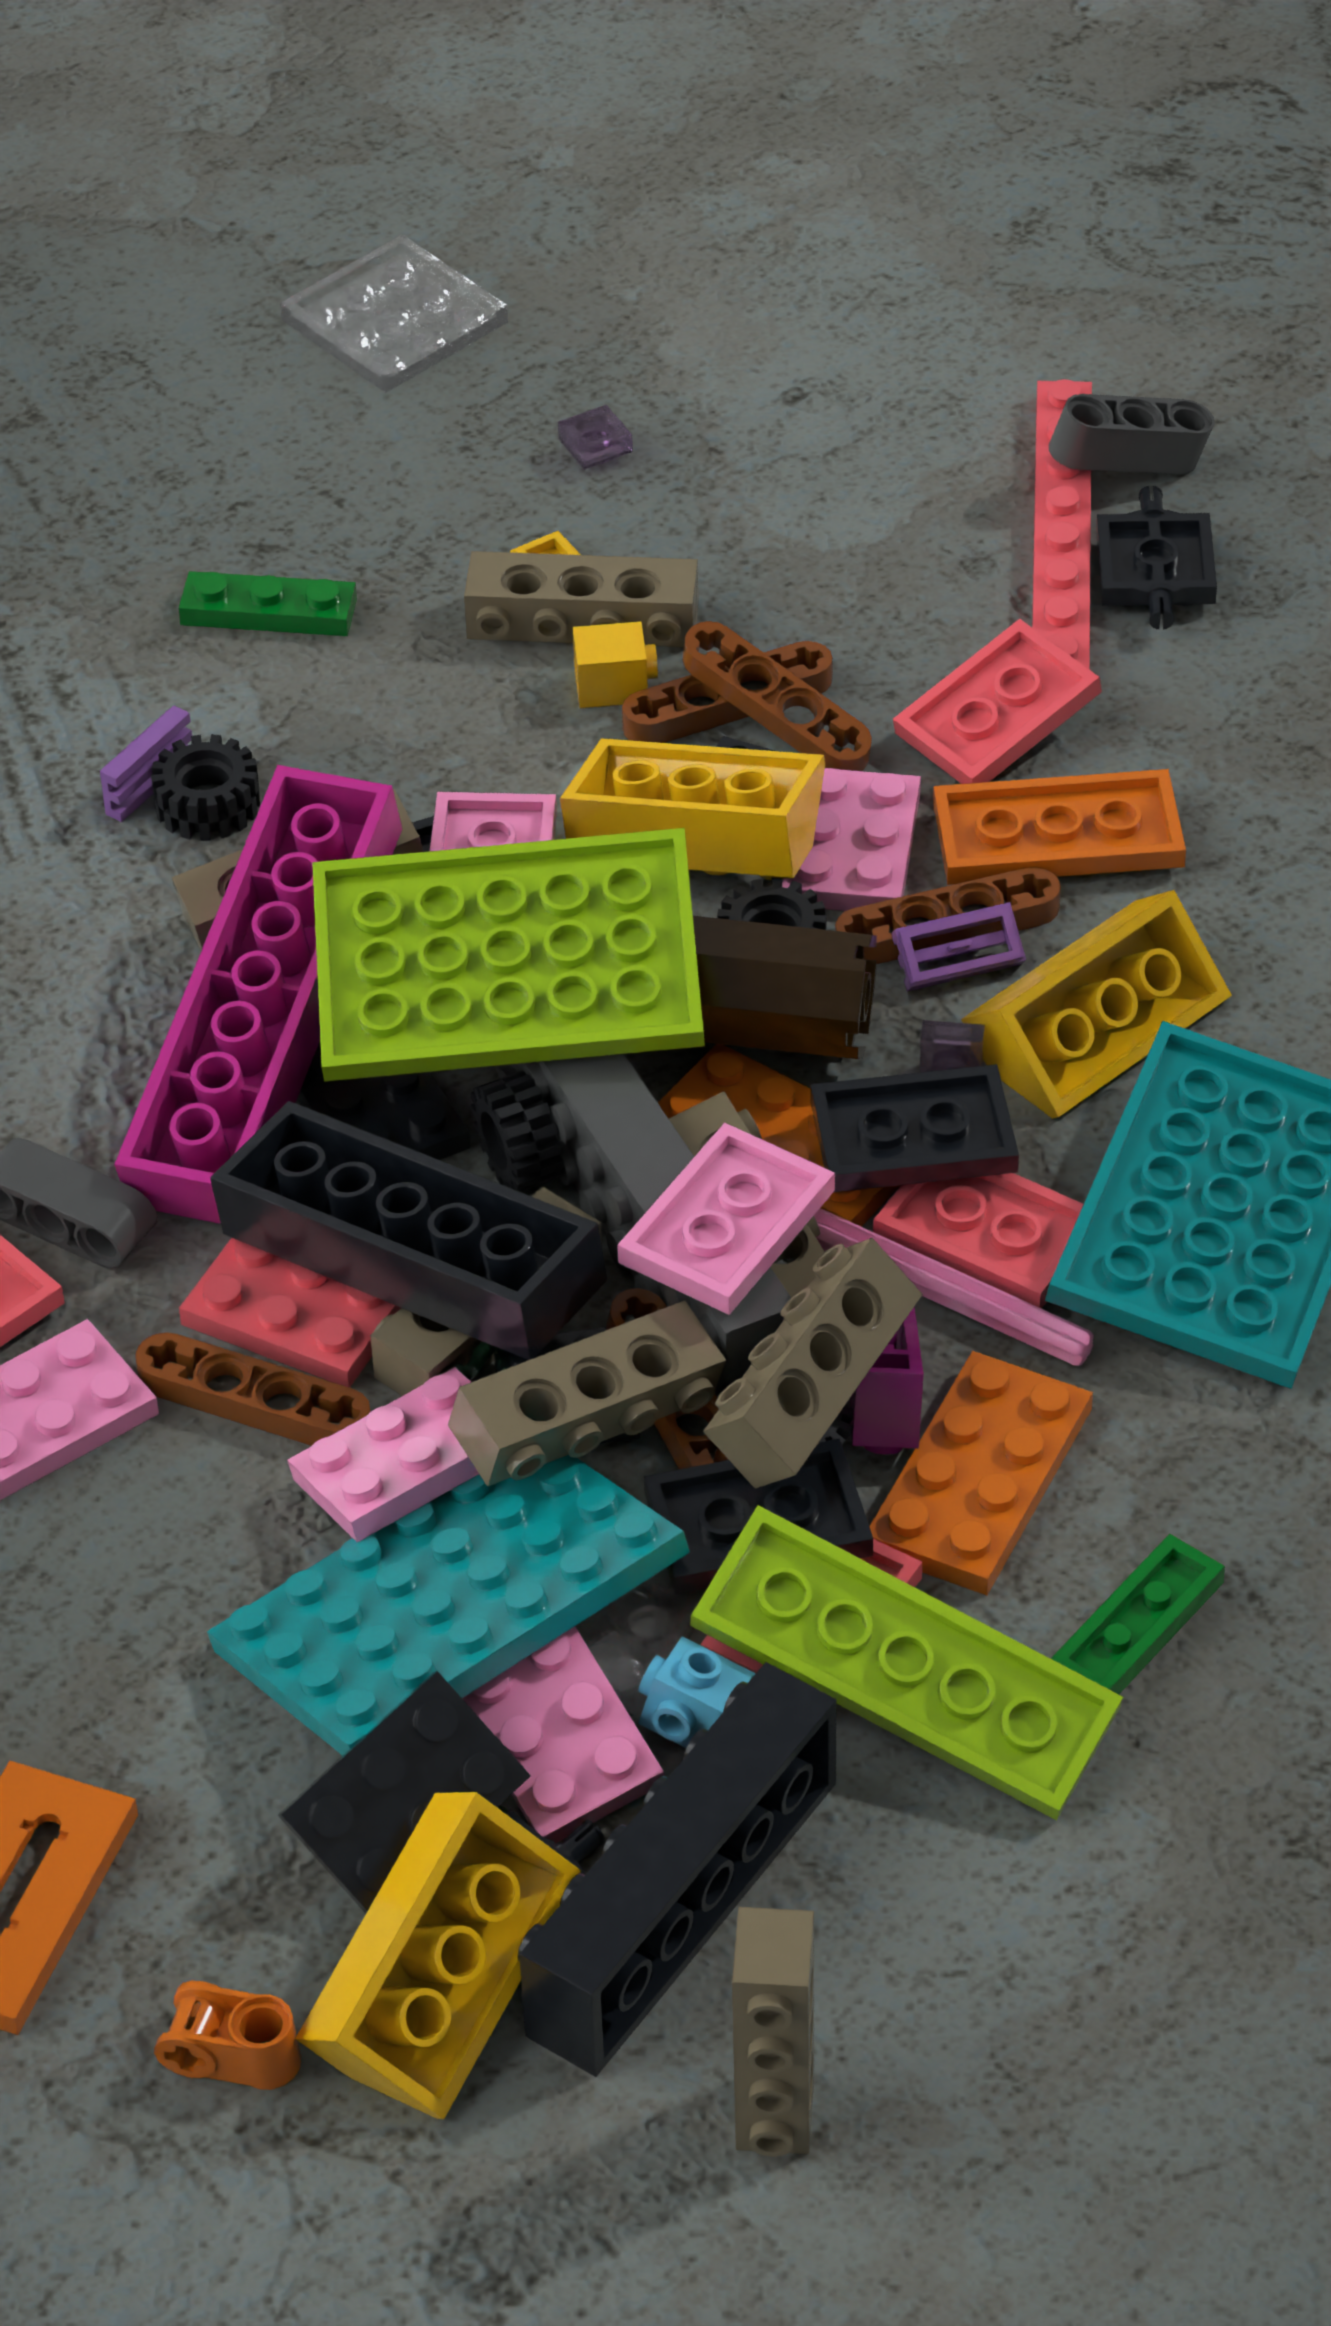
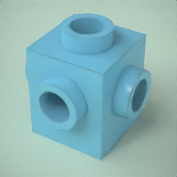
(687, 1690)

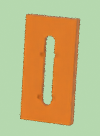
(63, 1886)

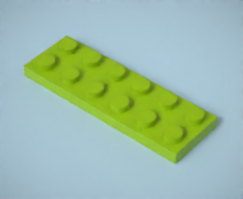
(907, 1662)

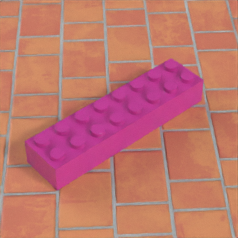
(253, 994)

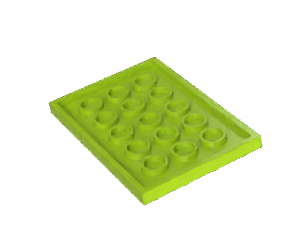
(506, 954)

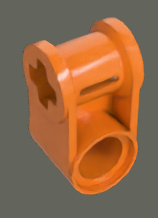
(227, 2037)

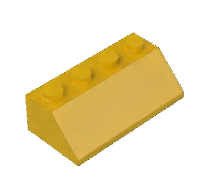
(737, 805)
(1099, 1004)
(437, 1953)

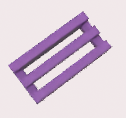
(128, 776)
(910, 959)

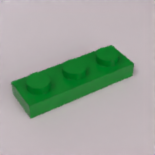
(268, 603)
(1142, 1614)

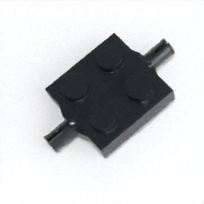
(1156, 558)

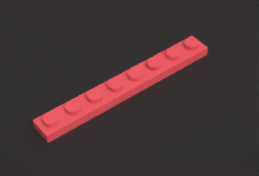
(1061, 532)

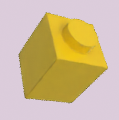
(611, 663)

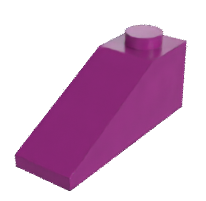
(890, 1396)

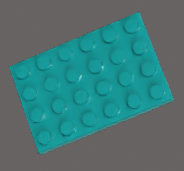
(1210, 1209)
(446, 1591)

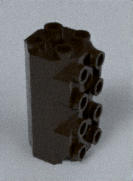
(784, 986)

